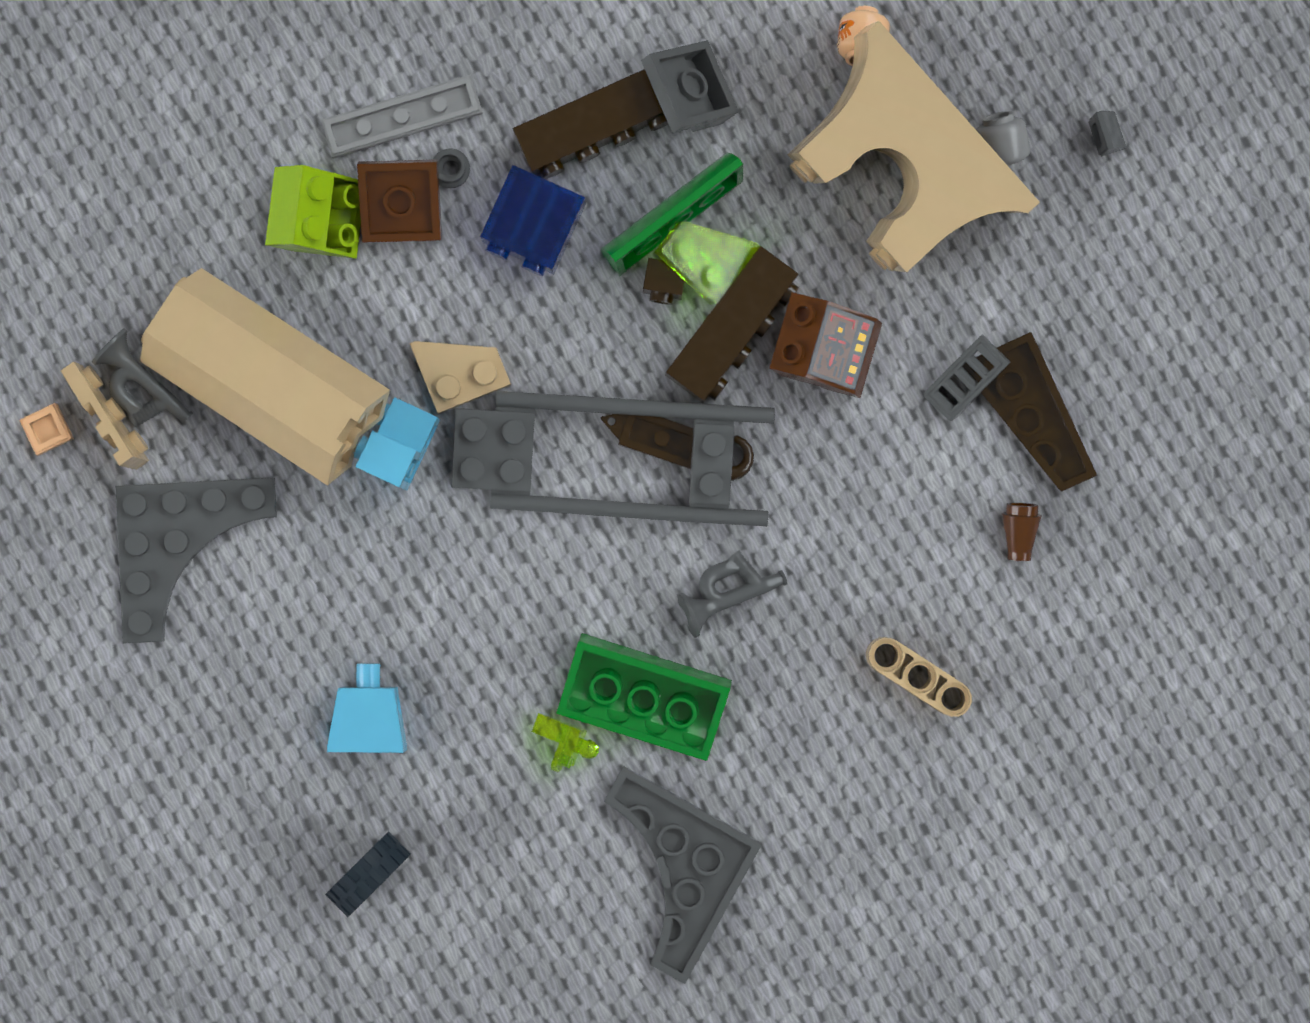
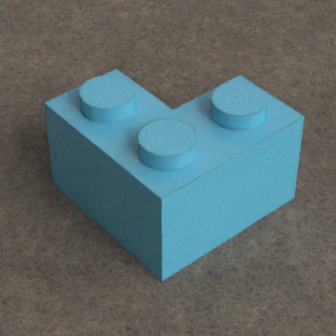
(398, 445)

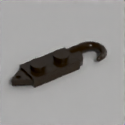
(667, 440)

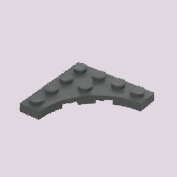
(165, 529)
(698, 864)

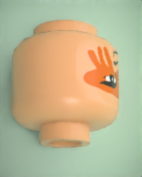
(852, 24)

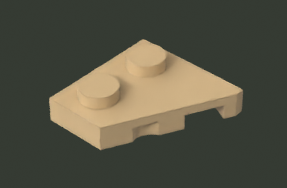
(459, 372)

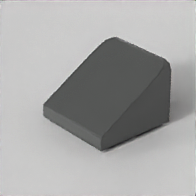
(1106, 132)

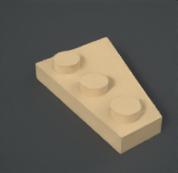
(86, 385)

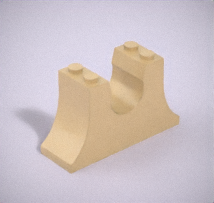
(943, 159)

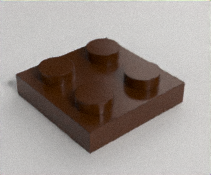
(399, 200)

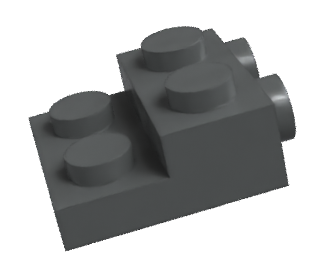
(690, 87)

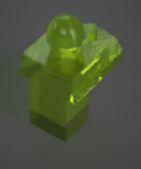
(570, 741)

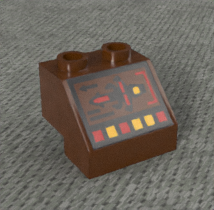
(825, 345)

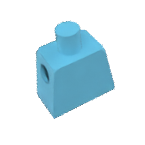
(367, 716)

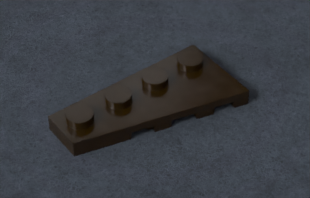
(1036, 412)

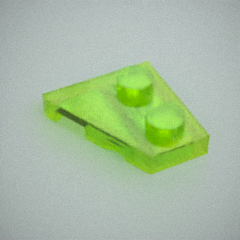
(705, 258)

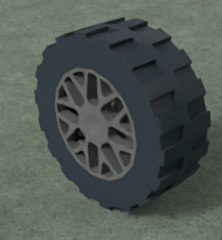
(368, 874)

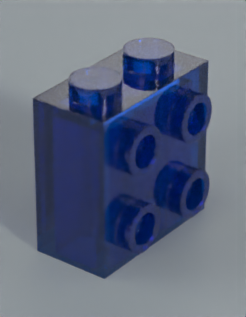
(532, 221)

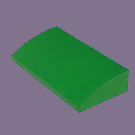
(681, 206)
(644, 697)

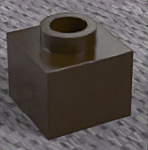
(662, 282)

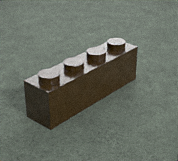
(589, 124)
(732, 324)

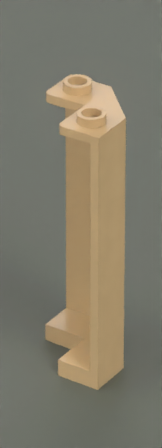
(263, 375)

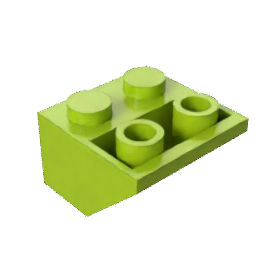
(314, 212)

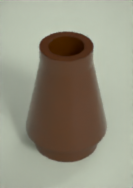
(1021, 527)

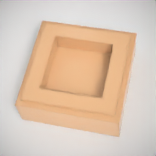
(46, 429)

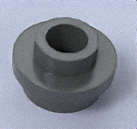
(460, 159)

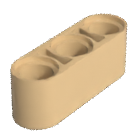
(937, 680)

